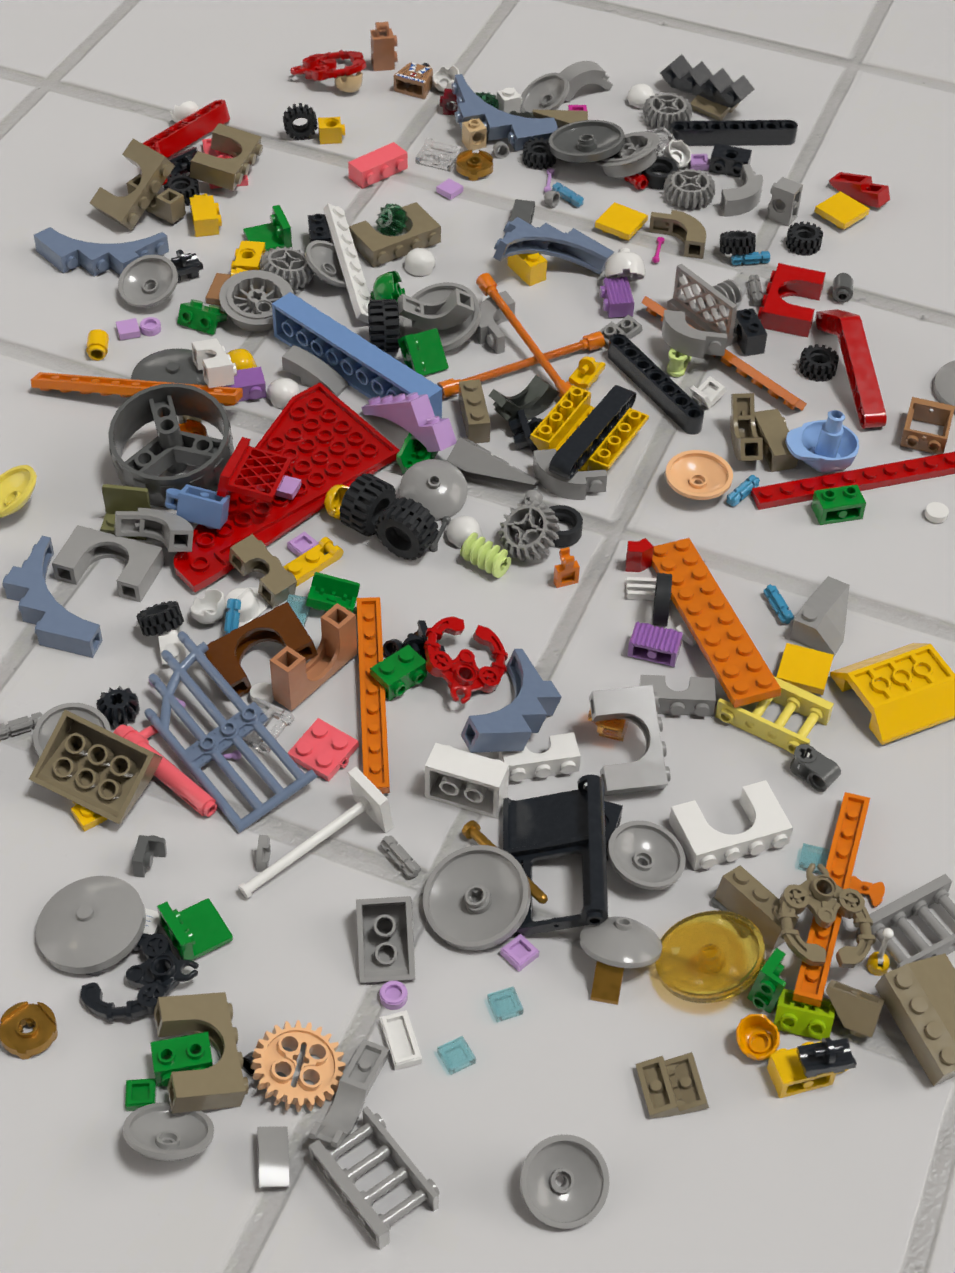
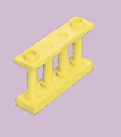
(793, 699)

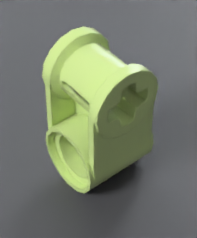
(677, 363)

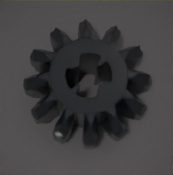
(118, 706)

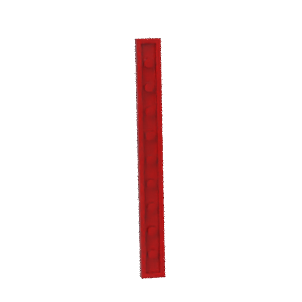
(865, 478)

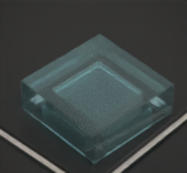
(812, 854)
(505, 1004)
(456, 1055)

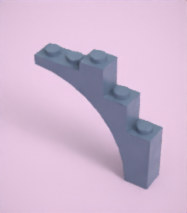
(498, 123)
(571, 246)
(96, 258)
(54, 624)
(512, 725)

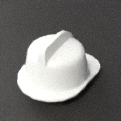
(251, 604)

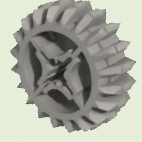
(665, 109)
(689, 188)
(289, 265)
(526, 523)

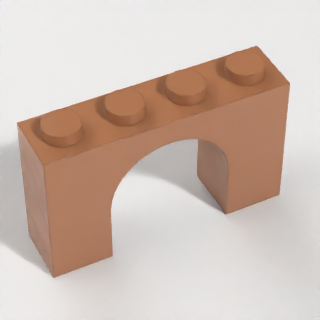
(295, 679)

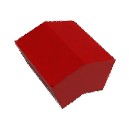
(639, 555)

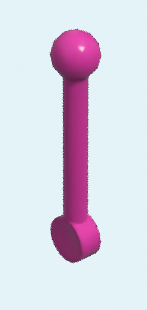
(660, 240)

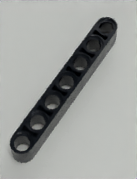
(735, 132)
(655, 384)
(592, 432)

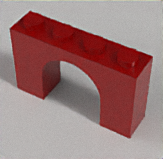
(790, 281)

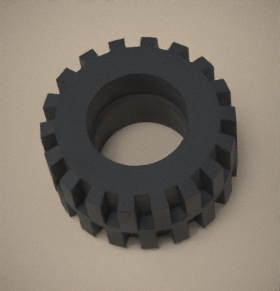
(384, 324)
(365, 503)
(406, 528)

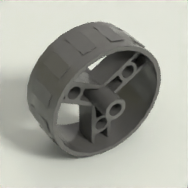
(171, 447)

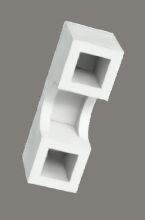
(215, 363)
(561, 758)

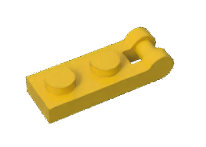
(314, 560)

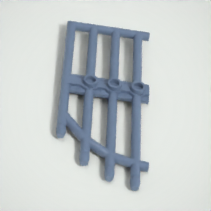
(227, 734)

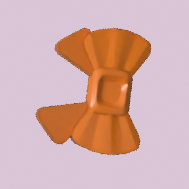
(875, 891)

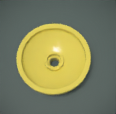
(16, 488)

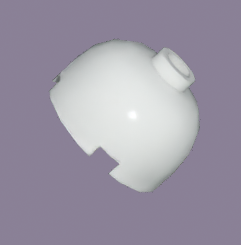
(625, 264)

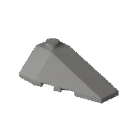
(476, 459)
(823, 617)

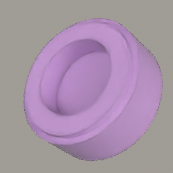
(150, 326)
(393, 995)

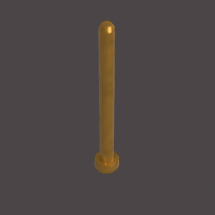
(472, 831)

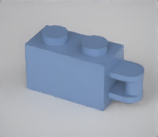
(199, 505)

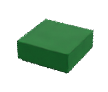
(140, 1093)

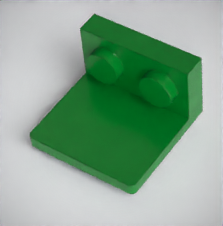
(274, 233)
(423, 352)
(194, 928)

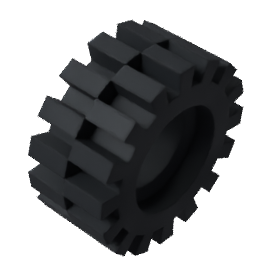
(302, 130)
(538, 154)
(184, 185)
(804, 238)
(737, 242)
(818, 362)
(160, 618)

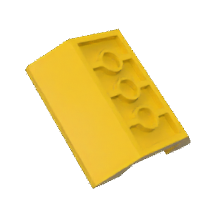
(567, 417)
(902, 690)

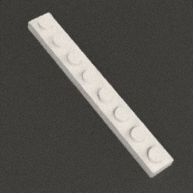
(348, 261)

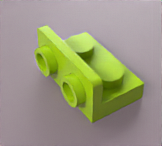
(804, 1018)

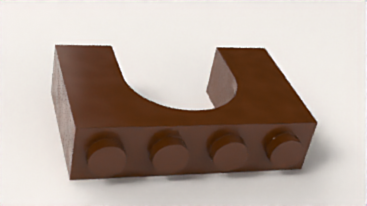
(276, 626)

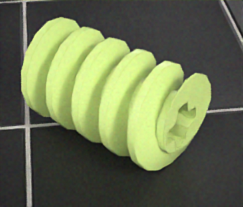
(485, 555)

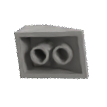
(385, 939)

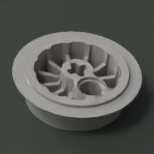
(634, 157)
(253, 309)

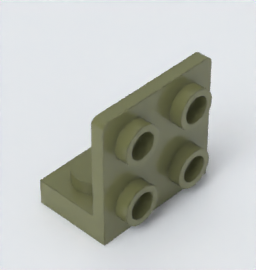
(122, 499)

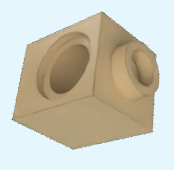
(474, 134)

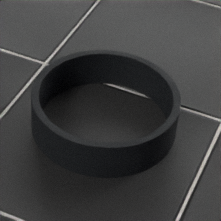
(662, 599)

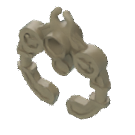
(824, 900)

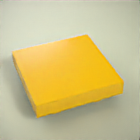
(841, 210)
(621, 221)
(805, 668)

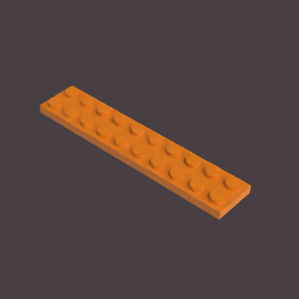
(715, 625)

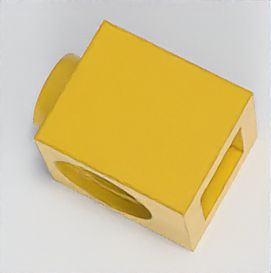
(330, 130)

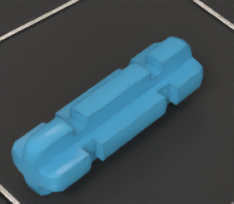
(568, 194)
(751, 258)
(742, 490)
(778, 604)
(232, 616)

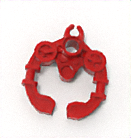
(324, 66)
(462, 672)

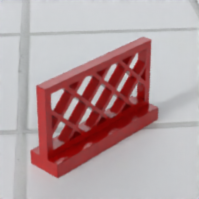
(239, 464)

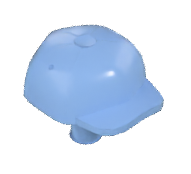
(824, 443)

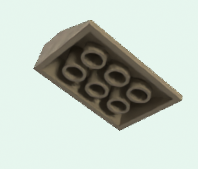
(94, 767)
(924, 1009)

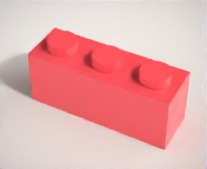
(378, 165)

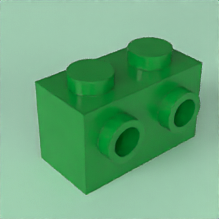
(838, 504)
(180, 1054)

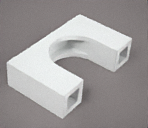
(709, 847)

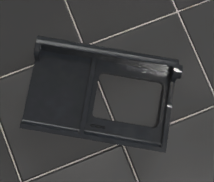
(561, 827)

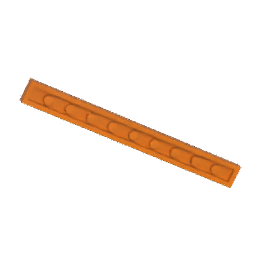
(742, 367)
(123, 387)
(372, 694)
(840, 865)

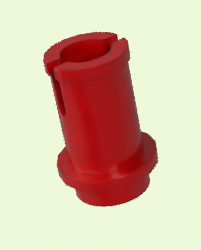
(637, 180)

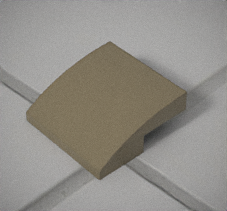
(710, 108)
(672, 1086)

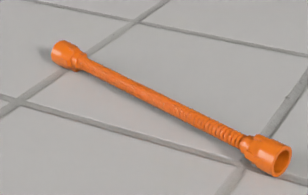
(488, 287)
(590, 342)

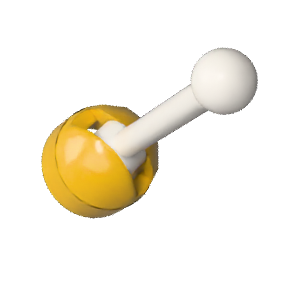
(880, 957)

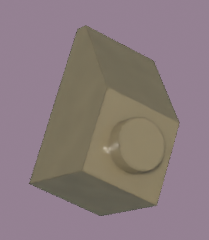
(855, 1008)

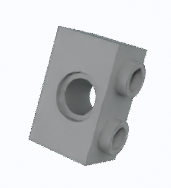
(785, 201)

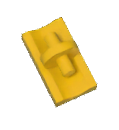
(586, 373)

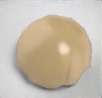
(350, 83)

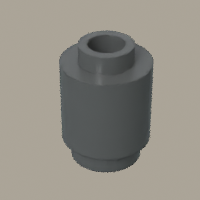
(843, 287)

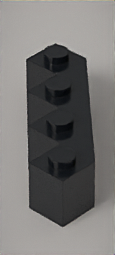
(701, 82)

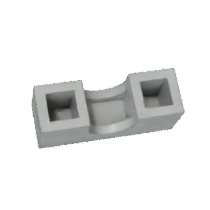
(696, 700)

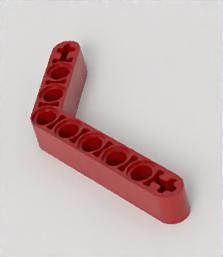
(189, 129)
(857, 363)

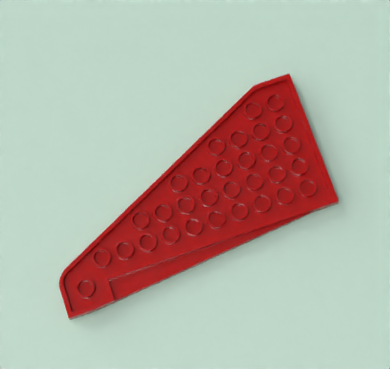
(326, 448)

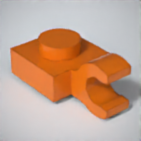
(566, 572)

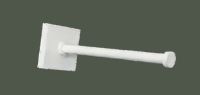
(367, 799)

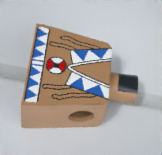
(414, 80)

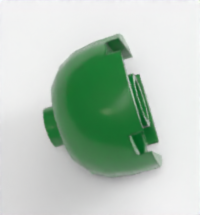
(387, 287)

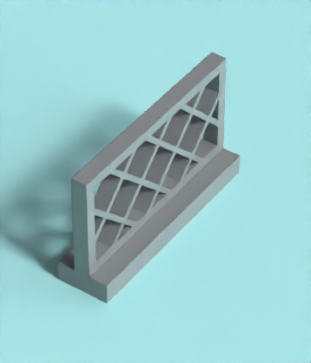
(697, 315)

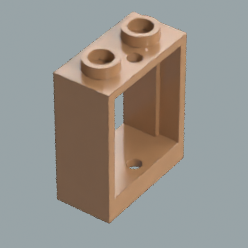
(919, 411)

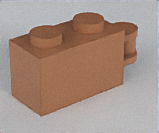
(382, 47)

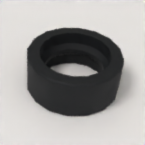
(661, 164)
(569, 515)

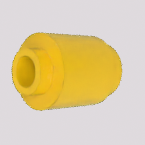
(97, 344)

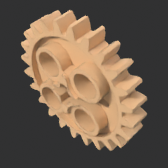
(272, 1058)

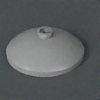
(545, 93)
(325, 263)
(148, 281)
(440, 499)
(49, 720)
(646, 855)
(621, 943)
(167, 1135)
(583, 1187)

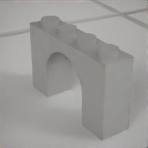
(90, 545)
(638, 706)

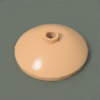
(699, 475)

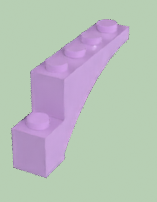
(416, 416)

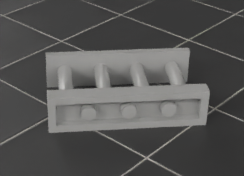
(917, 903)
(361, 1202)

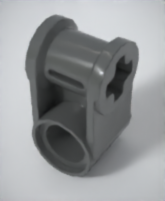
(816, 769)

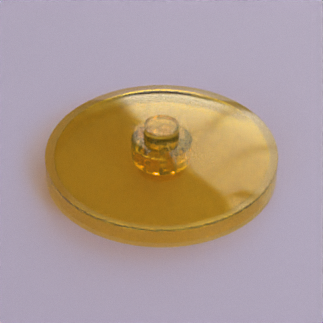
(711, 956)

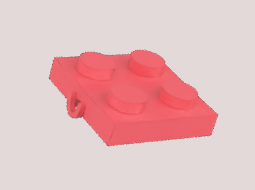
(323, 749)

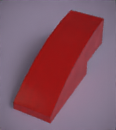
(861, 188)

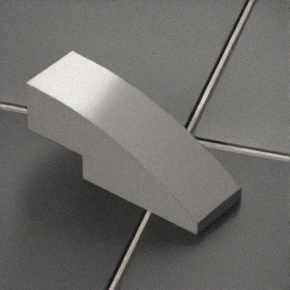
(312, 370)

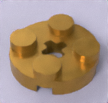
(474, 164)
(31, 1043)

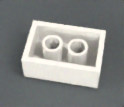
(466, 780)

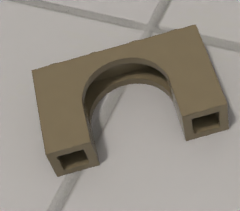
(227, 171)
(129, 208)
(380, 249)
(211, 1087)

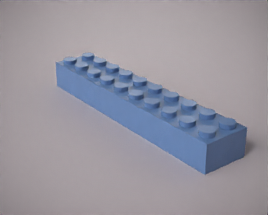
(347, 353)

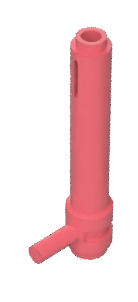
(170, 774)

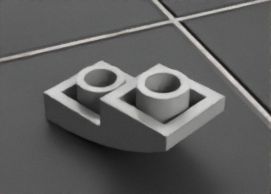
(627, 326)
(273, 1157)

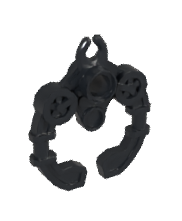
(155, 977)

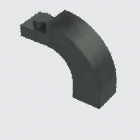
(532, 400)

